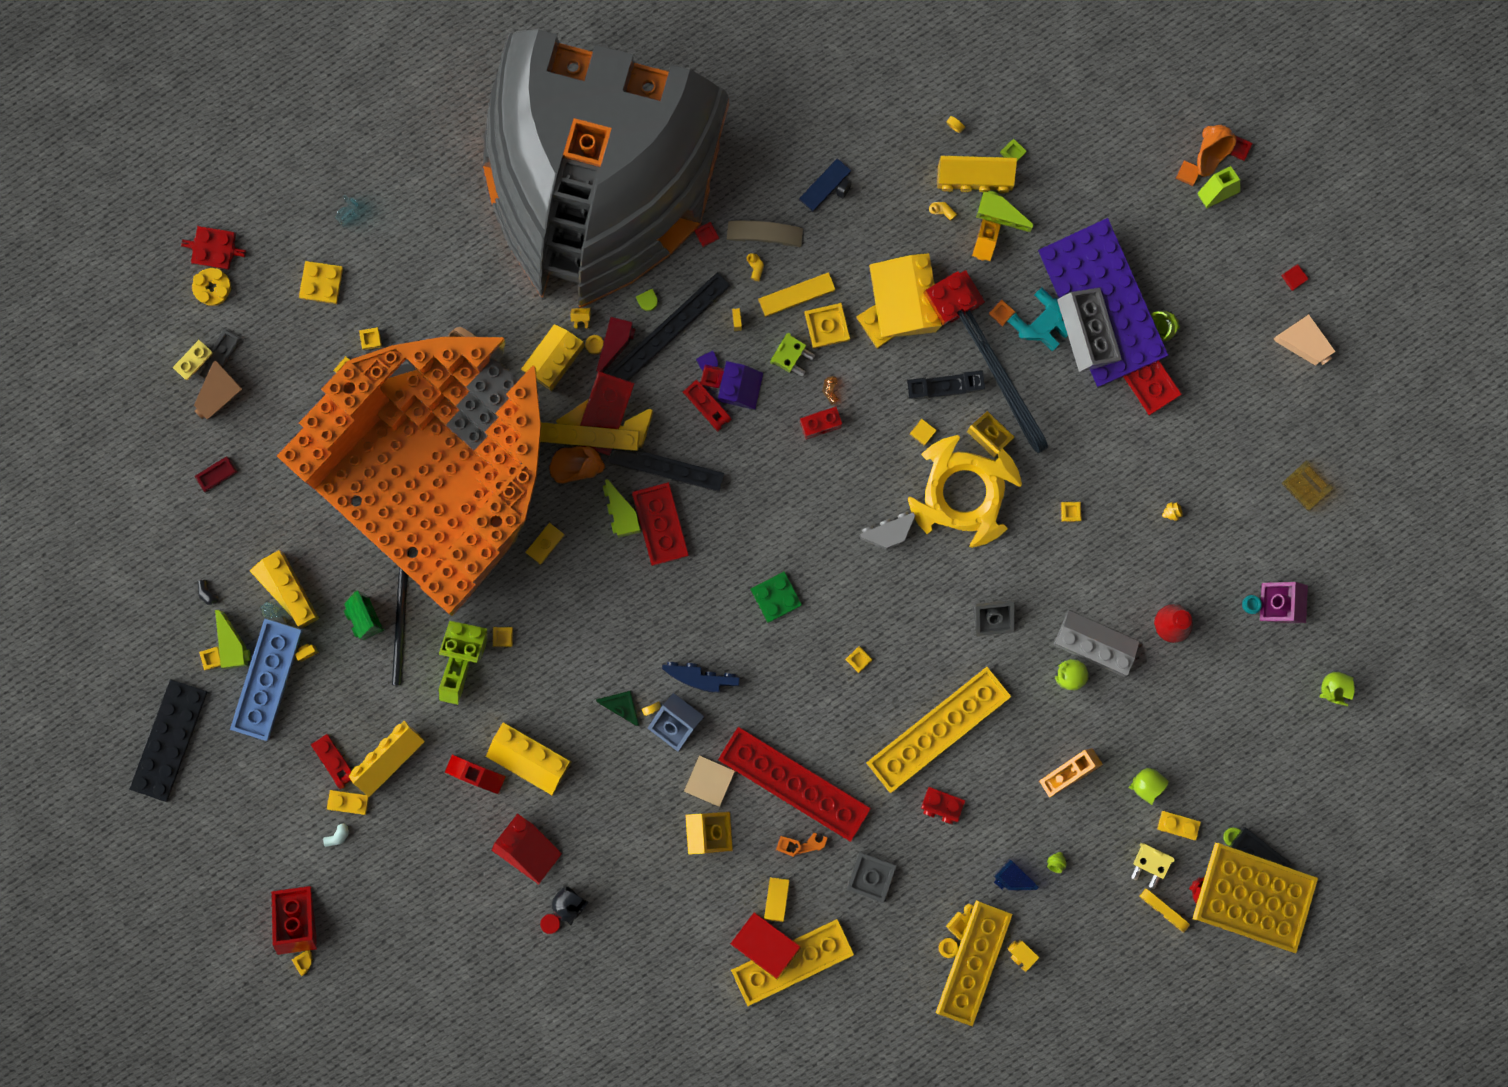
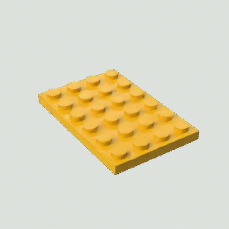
(1255, 898)

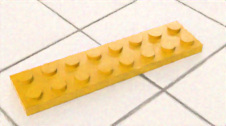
(938, 729)

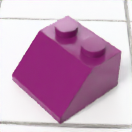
(1284, 602)

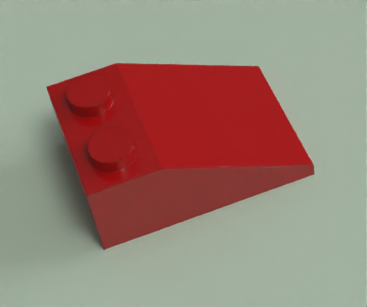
(526, 849)
(293, 920)

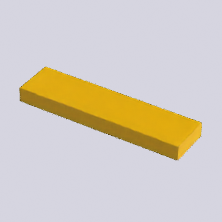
(796, 294)

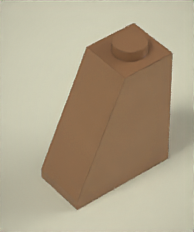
(216, 391)

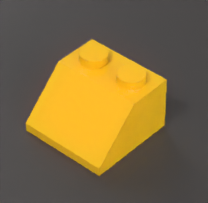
(709, 833)

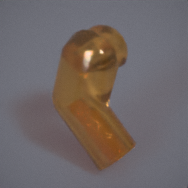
(828, 388)

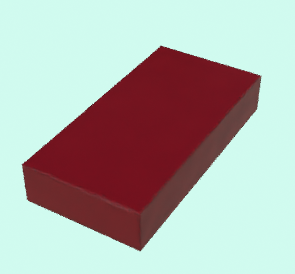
(216, 474)

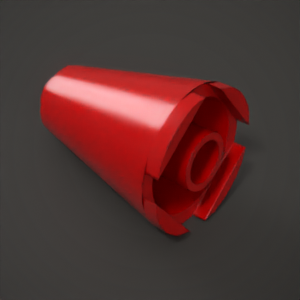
(1173, 623)

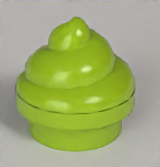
(1057, 862)

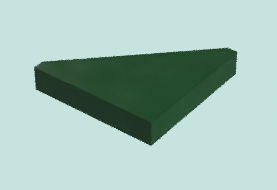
(622, 705)

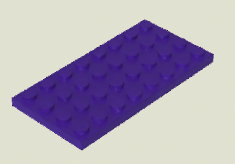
(1096, 260)

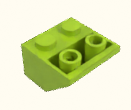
(464, 641)

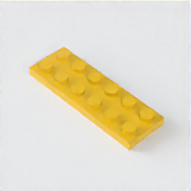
(818, 951)
(974, 963)

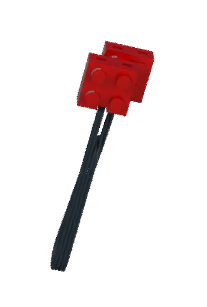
(951, 301)

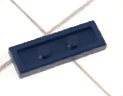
(825, 185)

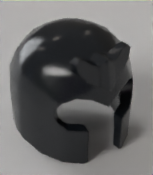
(566, 897)

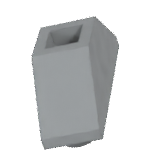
(889, 532)

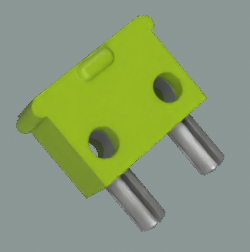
(788, 353)

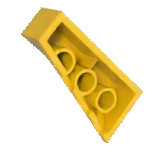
(282, 583)

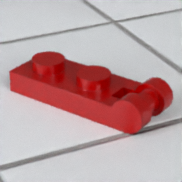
(706, 405)
(332, 760)

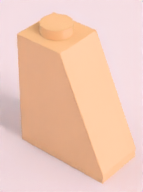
(1306, 341)

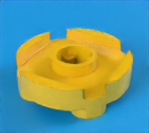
(201, 282)

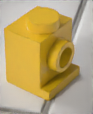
(1022, 954)

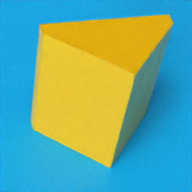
(990, 434)

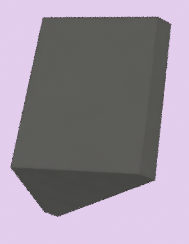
(994, 617)

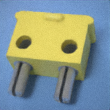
(1153, 860)

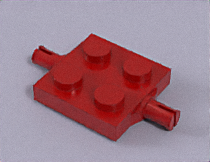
(213, 247)

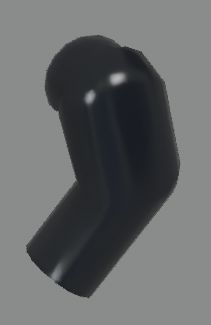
(205, 595)

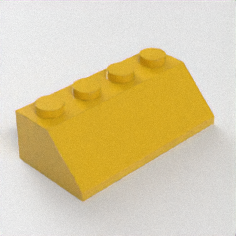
(976, 173)
(527, 758)

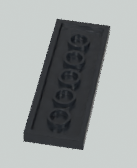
(168, 740)

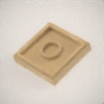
(709, 781)

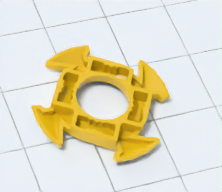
(980, 519)

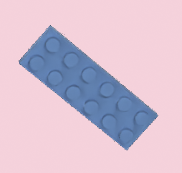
(266, 679)

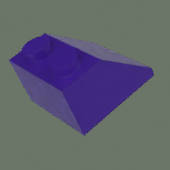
(740, 385)

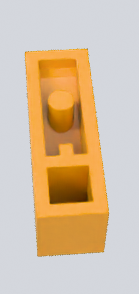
(1071, 772)

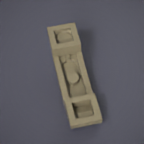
(765, 232)

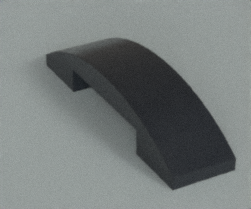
(946, 386)

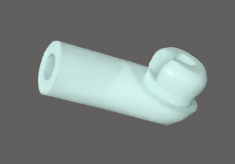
(339, 836)

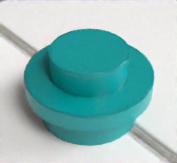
(1251, 604)

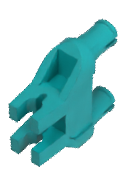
(1041, 327)

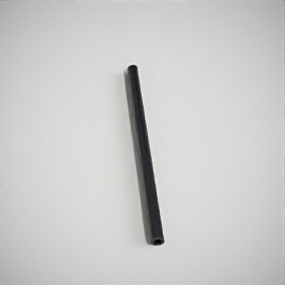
(399, 627)

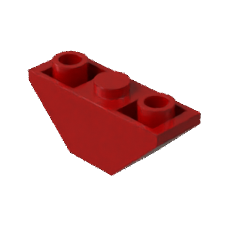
(475, 774)

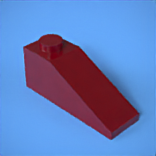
(616, 340)

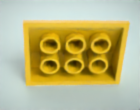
(901, 298)

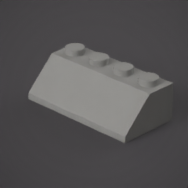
(1089, 329)
(1096, 643)

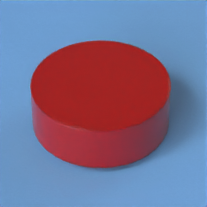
(550, 923)

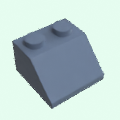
(675, 722)

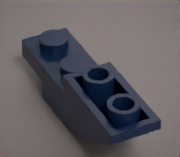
(692, 677)

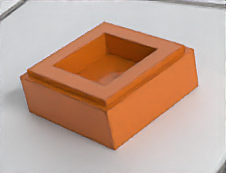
(1188, 173)
(1002, 313)

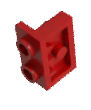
(942, 805)

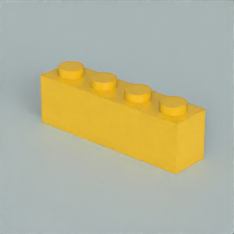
(386, 758)

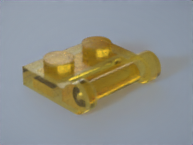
(1302, 489)

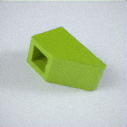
(1220, 187)

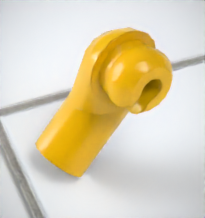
(942, 208)
(757, 266)

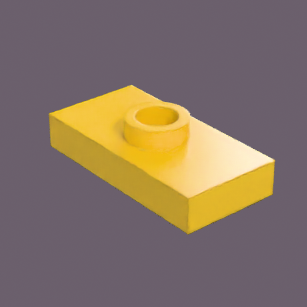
(545, 543)

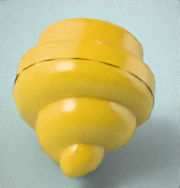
(1173, 511)

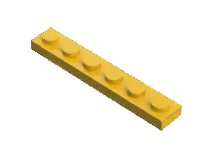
(589, 436)

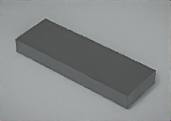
(221, 351)

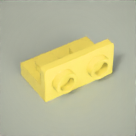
(192, 360)

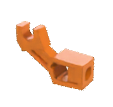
(811, 845)

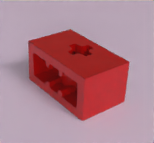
(820, 423)

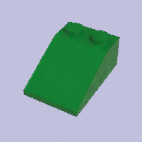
(363, 616)

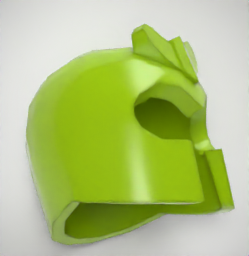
(1166, 324)
(1072, 675)
(1341, 681)
(1149, 784)

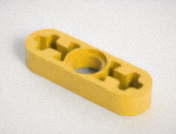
(1168, 913)

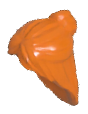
(1216, 145)
(575, 464)

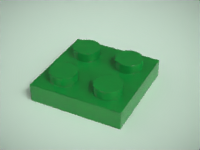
(775, 597)

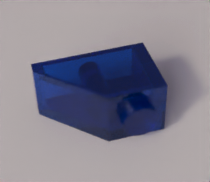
(1013, 878)

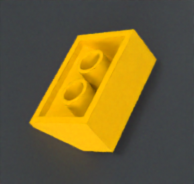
(554, 356)

